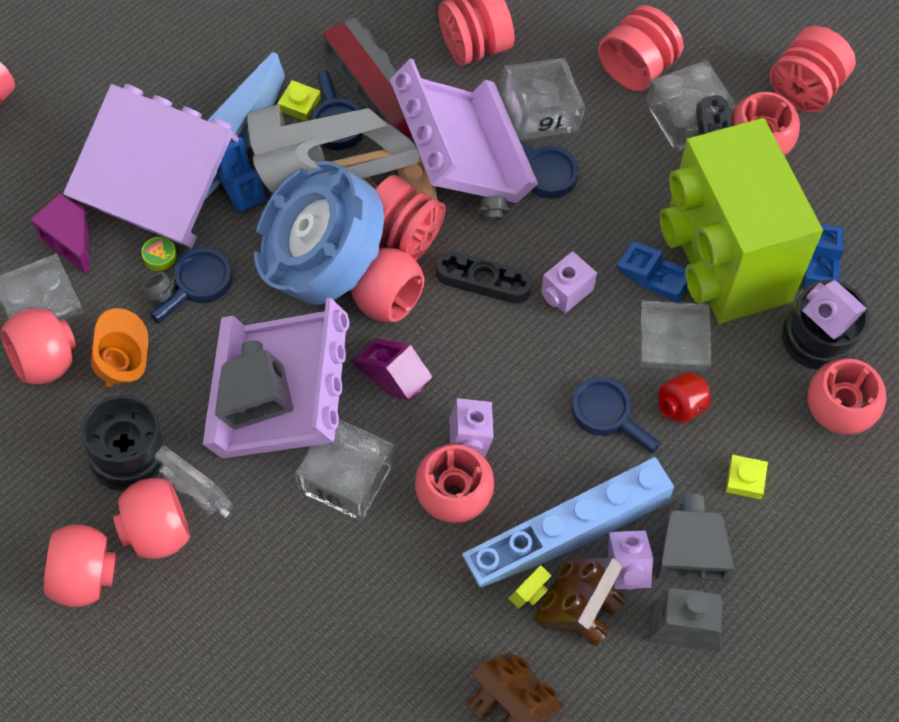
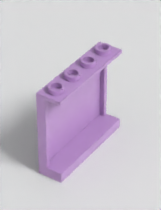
(464, 136)
(149, 163)
(312, 360)

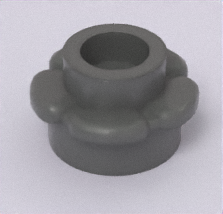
(493, 208)
(158, 287)

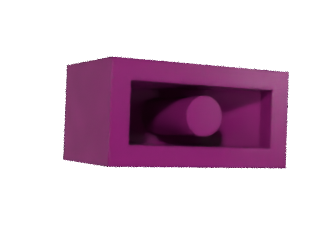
(66, 230)
(393, 367)

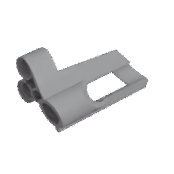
(287, 148)

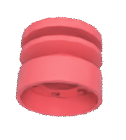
(475, 27)
(640, 48)
(812, 68)
(409, 217)

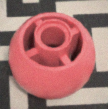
(778, 113)
(389, 286)
(38, 345)
(847, 382)
(456, 463)
(151, 519)
(77, 566)

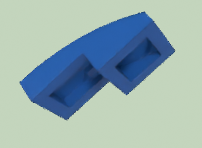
(238, 179)
(826, 257)
(649, 269)

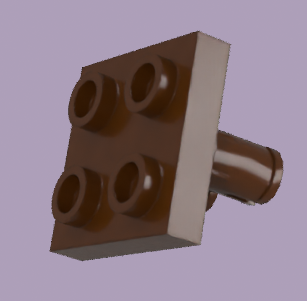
(578, 595)
(512, 684)

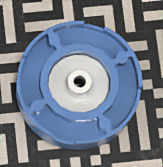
(319, 233)

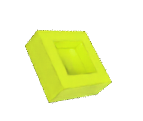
(299, 100)
(746, 477)
(531, 589)

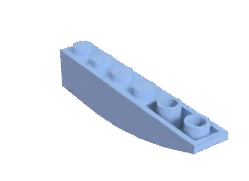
(255, 93)
(571, 524)

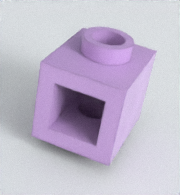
(568, 282)
(833, 308)
(472, 424)
(635, 555)

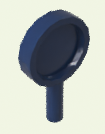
(334, 106)
(554, 170)
(200, 277)
(604, 408)

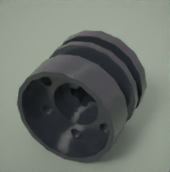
(813, 348)
(118, 426)

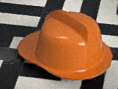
(119, 347)

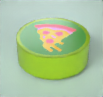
(159, 254)

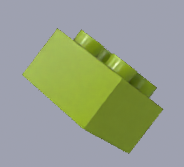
(740, 221)

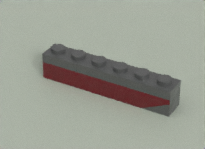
(365, 70)

